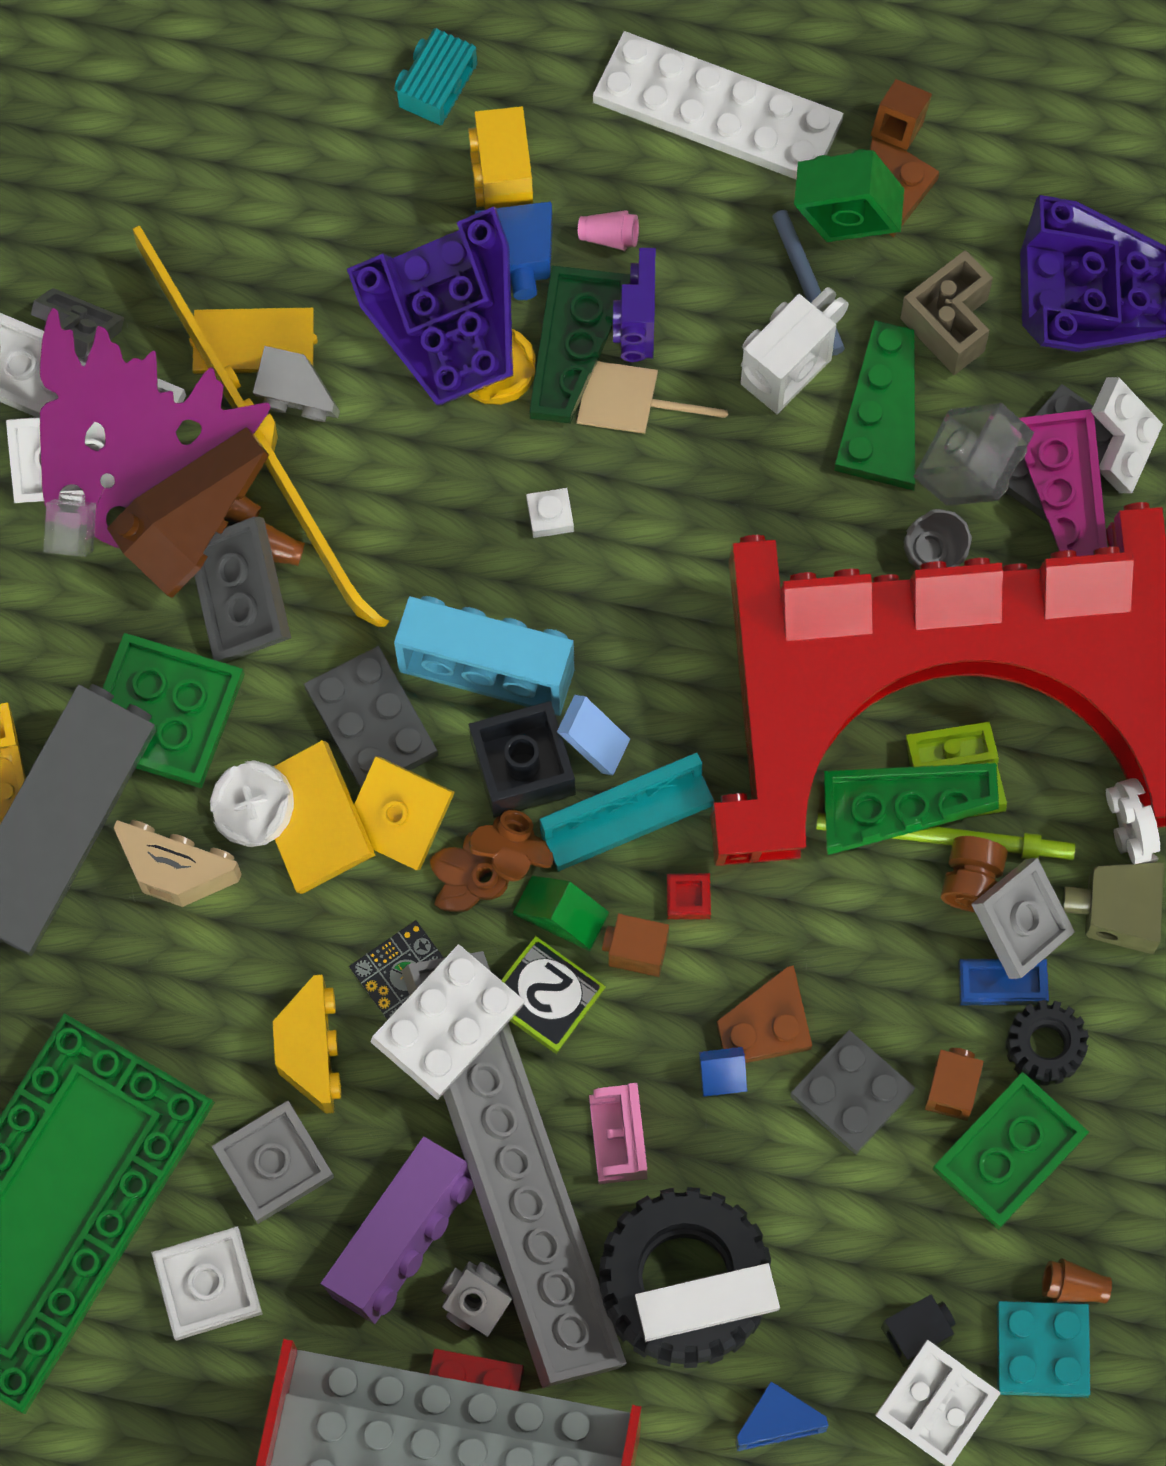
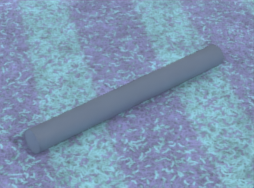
(801, 265)

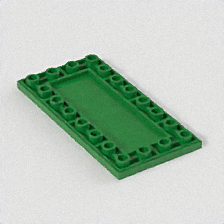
(78, 1173)

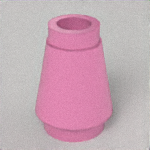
(610, 229)

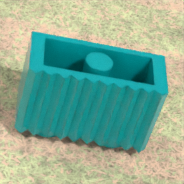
(436, 76)

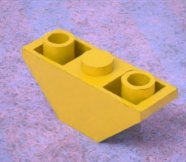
(306, 1044)

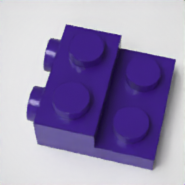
(636, 311)

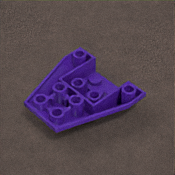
(1089, 279)
(445, 307)

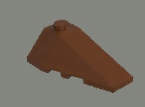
(178, 517)

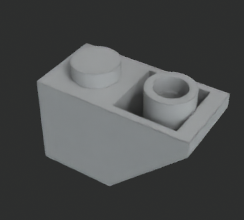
(292, 382)

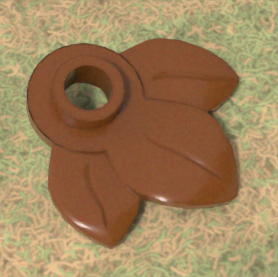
(511, 845)
(462, 878)

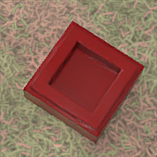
(688, 896)

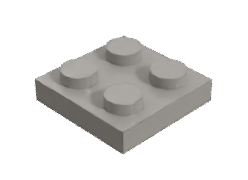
(1023, 918)
(273, 1162)

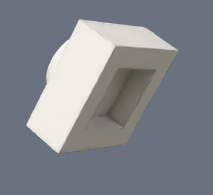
(550, 513)

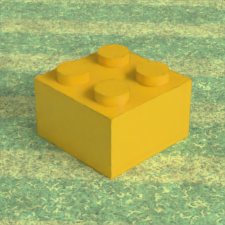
(500, 158)

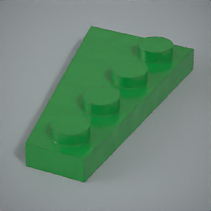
(881, 419)

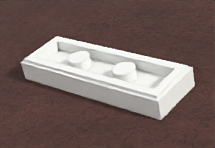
(707, 1302)

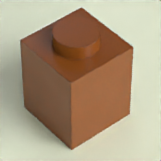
(901, 114)
(636, 944)
(954, 1083)

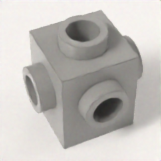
(481, 1312)

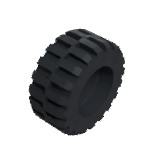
(665, 1219)

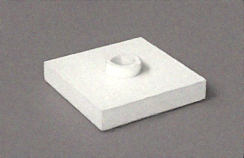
(206, 1283)

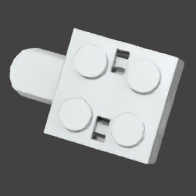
(791, 348)

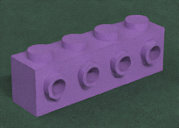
(399, 1231)

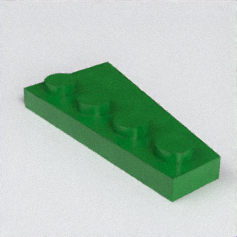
(892, 802)

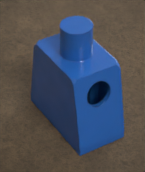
(530, 245)

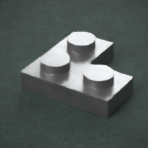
(79, 317)

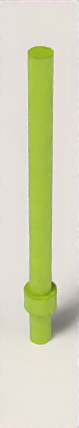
(1028, 846)

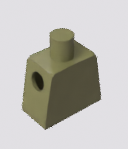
(1121, 905)

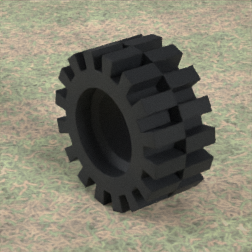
(1065, 1024)

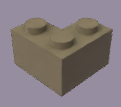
(943, 312)

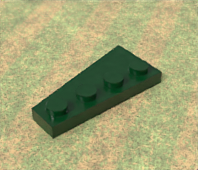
(572, 338)

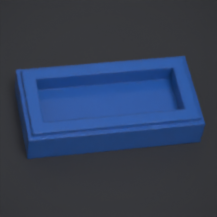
(988, 984)

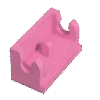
(618, 1134)

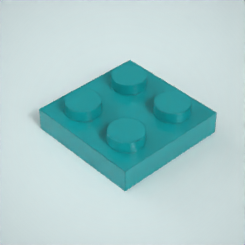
(1043, 1349)

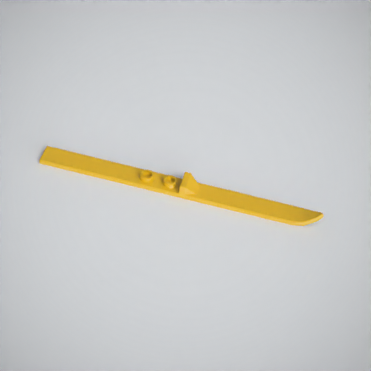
(265, 433)

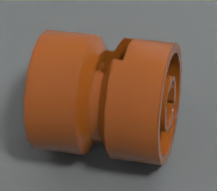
(975, 867)

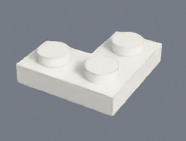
(1133, 433)

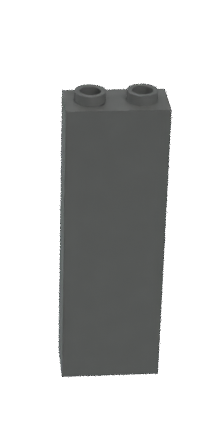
(65, 808)

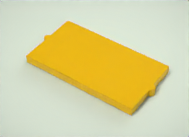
(241, 334)

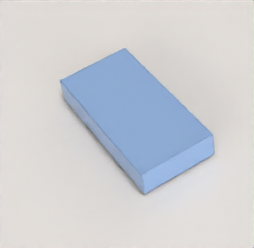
(593, 735)

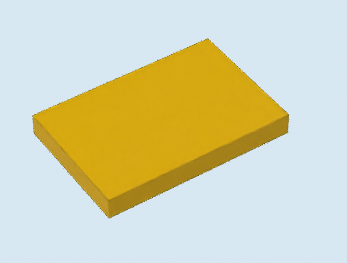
(324, 826)

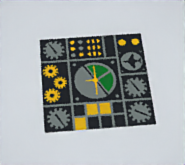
(382, 967)

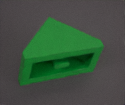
(562, 910)

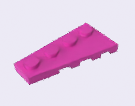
(1068, 479)

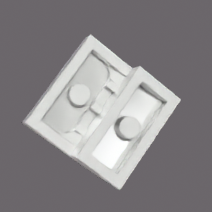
(937, 1404)

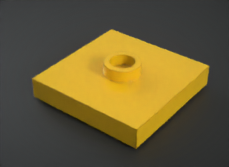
(401, 811)

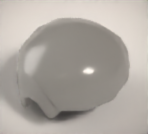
(938, 537)

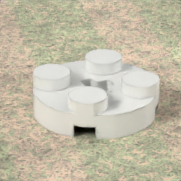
(1137, 823)

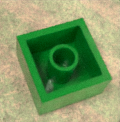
(849, 195)

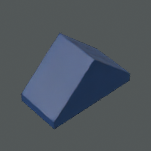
(779, 1419)

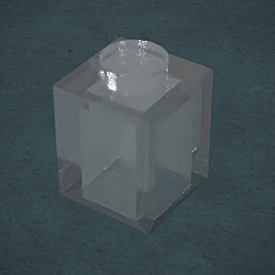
(69, 525)

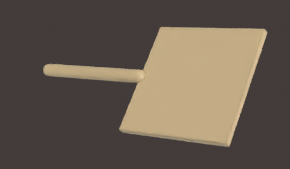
(622, 399)

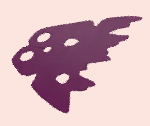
(136, 420)

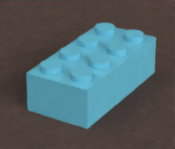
(484, 653)

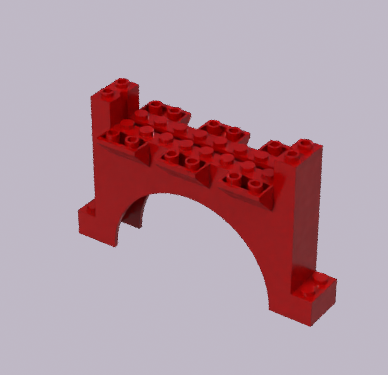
(838, 644)

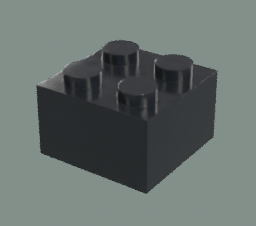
(522, 759)

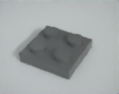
(852, 1092)

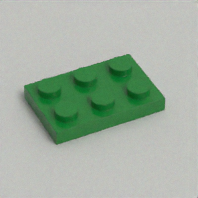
(1010, 1150)

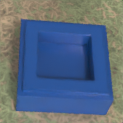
(723, 1071)

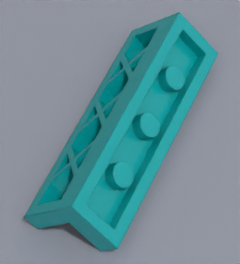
(626, 812)

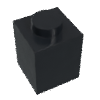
(915, 1325)

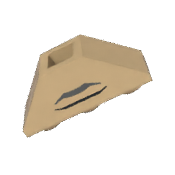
(173, 866)

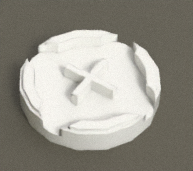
(252, 803)

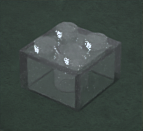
(974, 454)

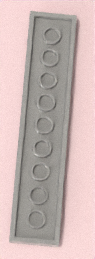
(528, 1210)

